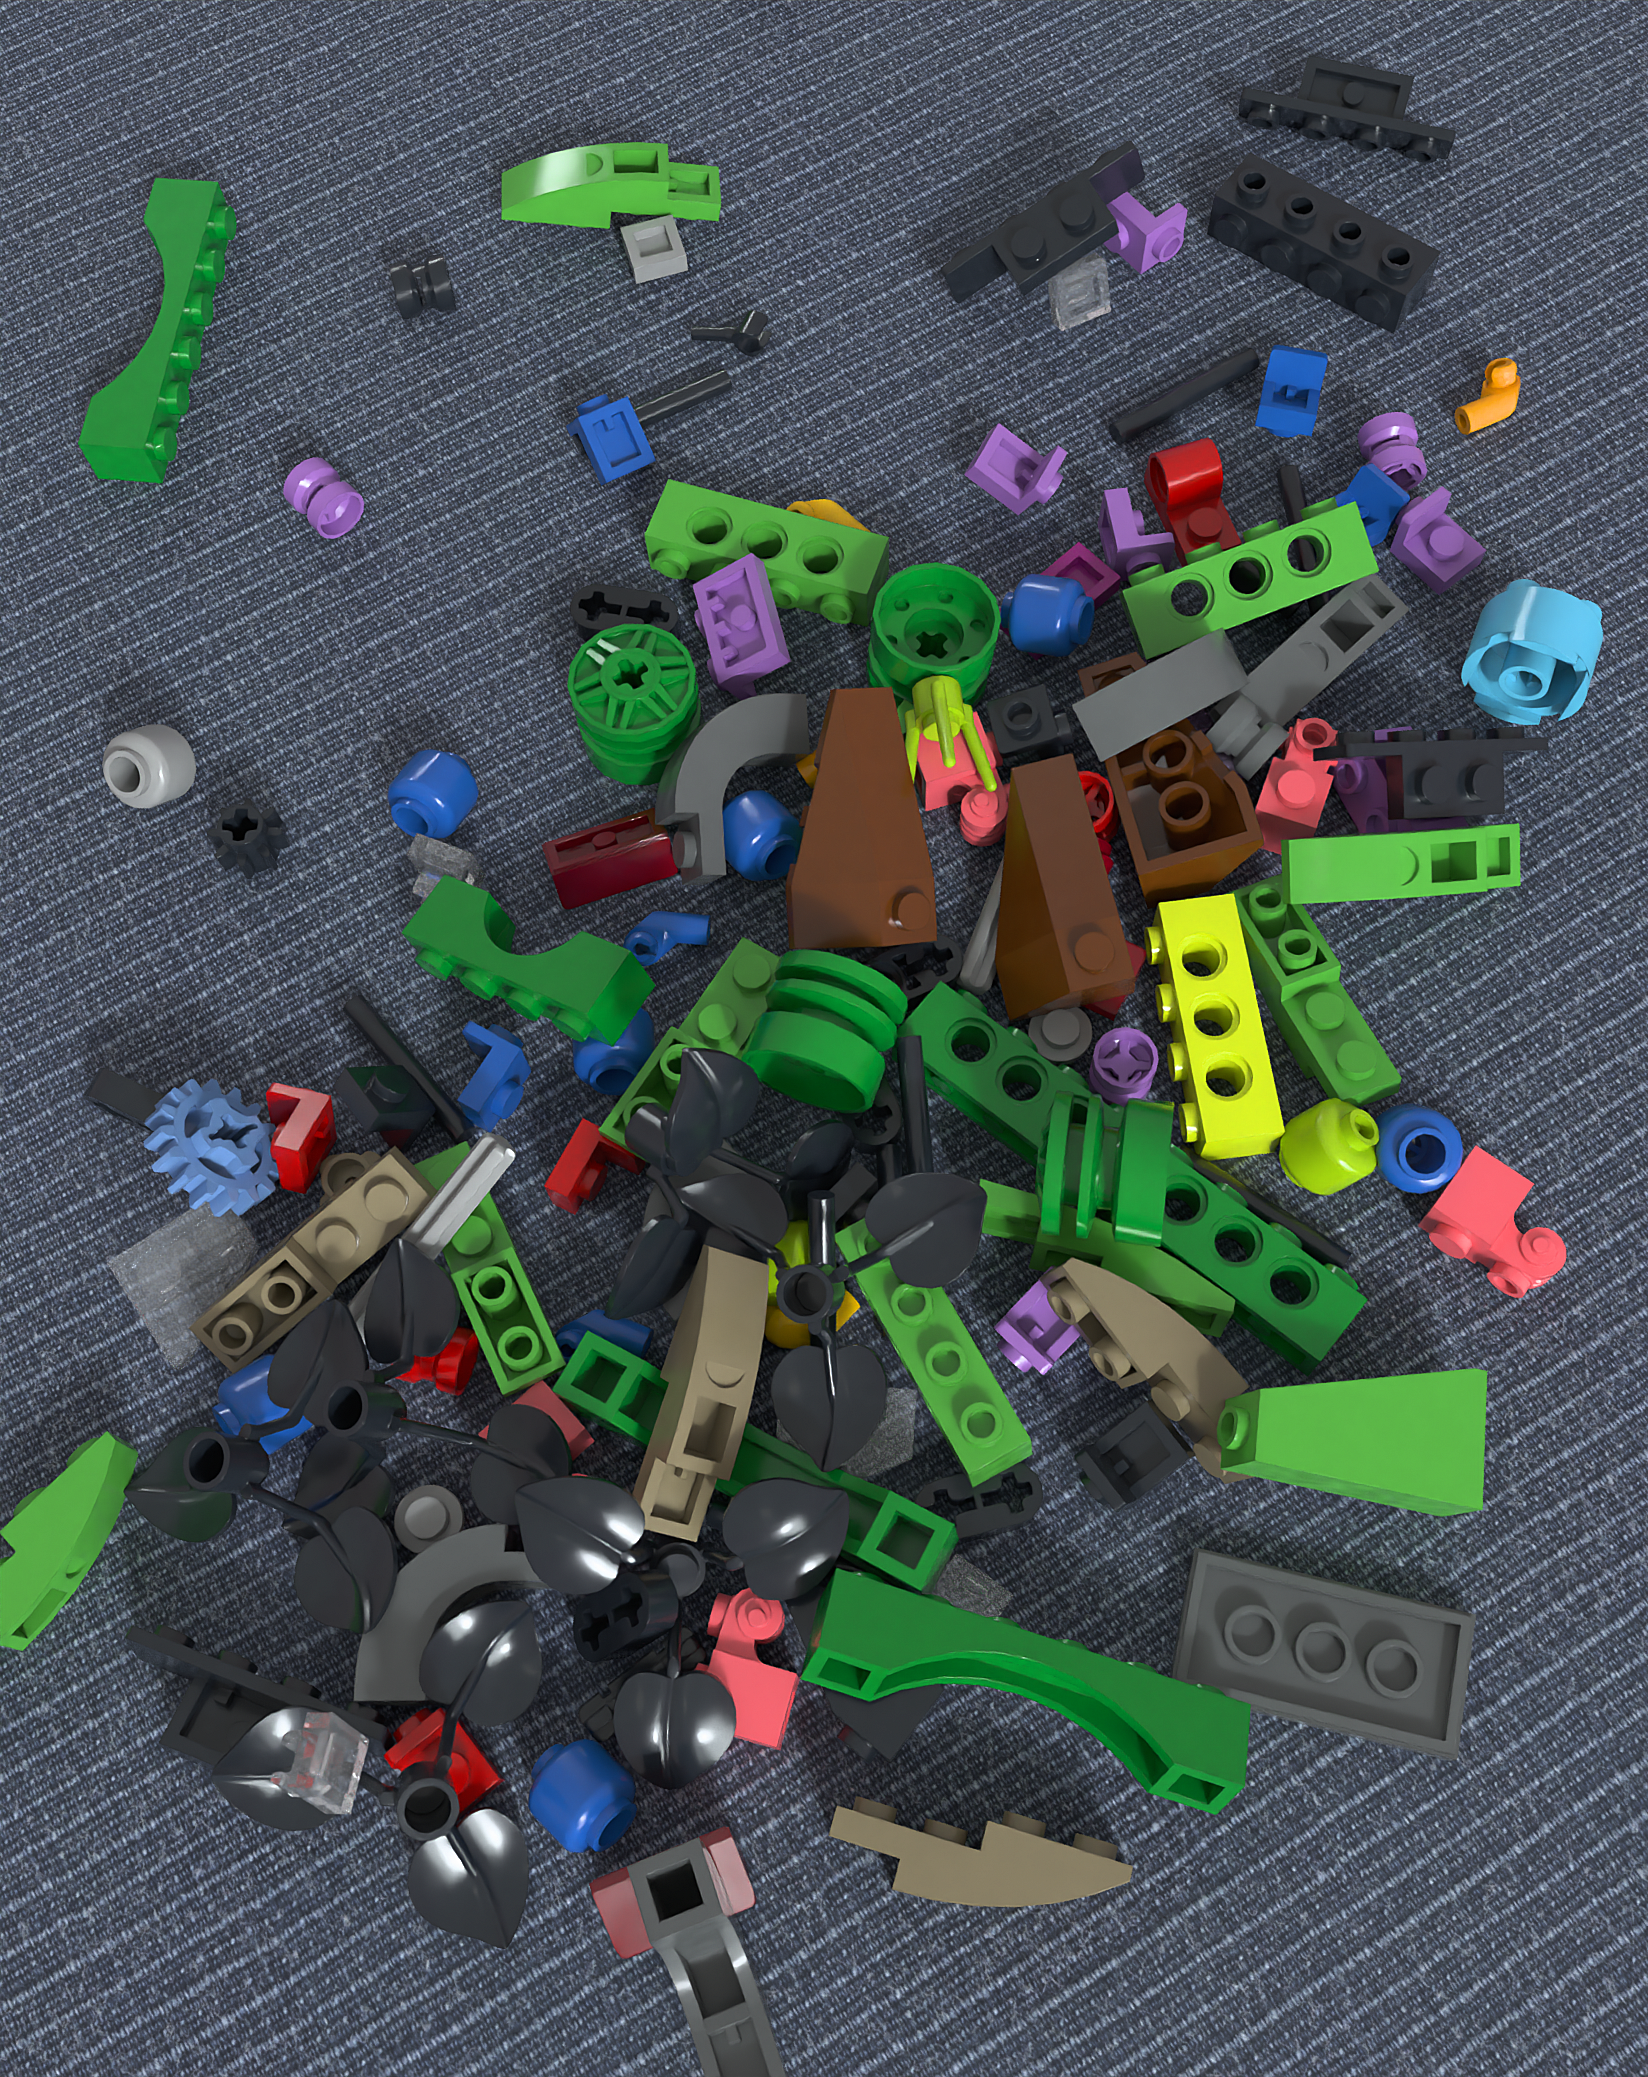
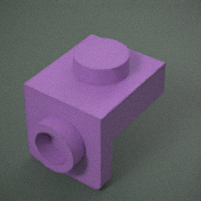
(1142, 236)
(1014, 470)
(1034, 1332)

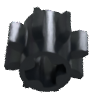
(248, 838)

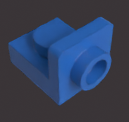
(611, 437)

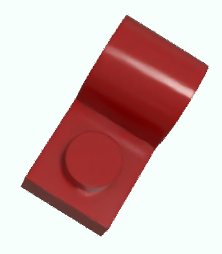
(1186, 494)

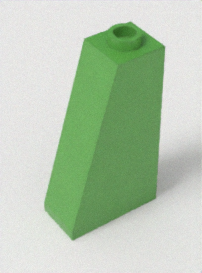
(1371, 1439)

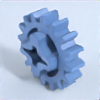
(213, 1147)

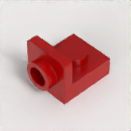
(302, 1133)
(582, 1168)
(470, 1768)

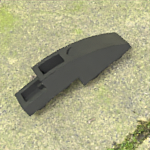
(1319, 651)

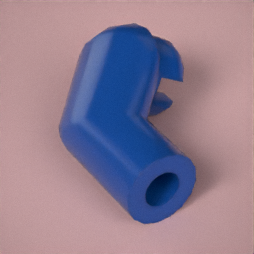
(663, 931)
(622, 1333)

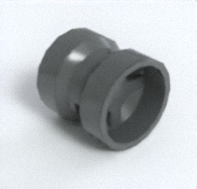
(1245, 737)

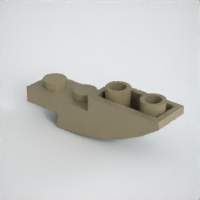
(313, 1260)
(1144, 1339)
(708, 1392)
(1007, 1870)

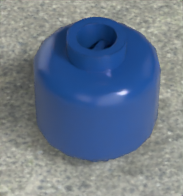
(1048, 615)
(432, 794)
(760, 835)
(614, 1068)
(1432, 1158)
(245, 1400)
(582, 1796)

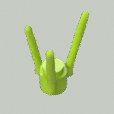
(940, 716)

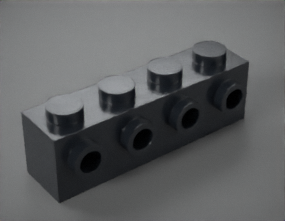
(1314, 245)

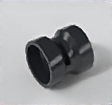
(434, 281)

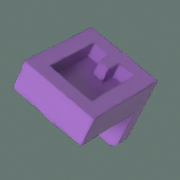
(1124, 537)
(1434, 543)

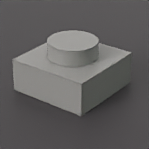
(654, 249)

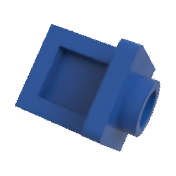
(1291, 391)
(1377, 500)
(498, 1082)

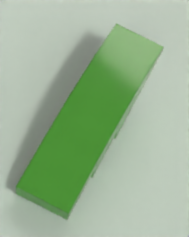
(1017, 1217)

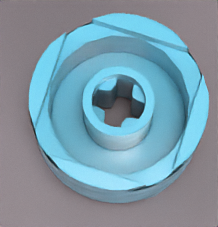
(1533, 653)

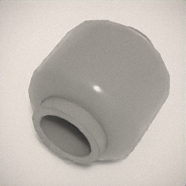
(149, 766)

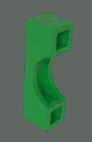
(580, 986)

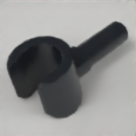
(746, 337)

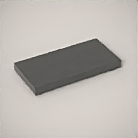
(1326, 1653)

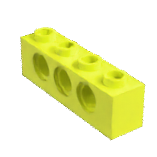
(1211, 934)

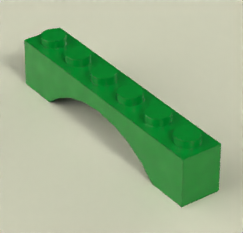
(137, 415)
(884, 1529)
(1168, 1733)

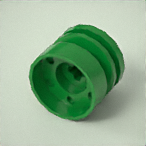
(929, 625)
(634, 700)
(825, 1031)
(1106, 1168)

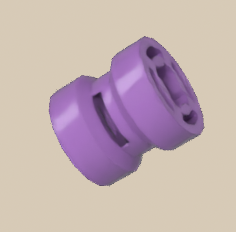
(1390, 445)
(317, 491)
(1126, 1054)

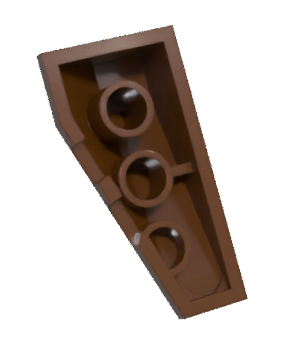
(1177, 803)
(863, 845)
(1057, 911)

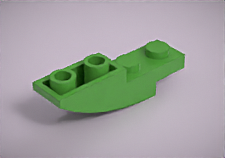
(592, 181)
(1400, 864)
(1307, 999)
(717, 1022)
(496, 1288)
(60, 1536)

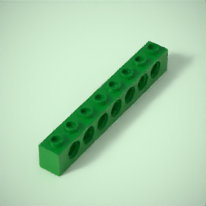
(1294, 1331)

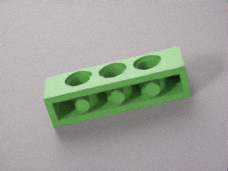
(796, 542)
(1341, 558)
(941, 1364)

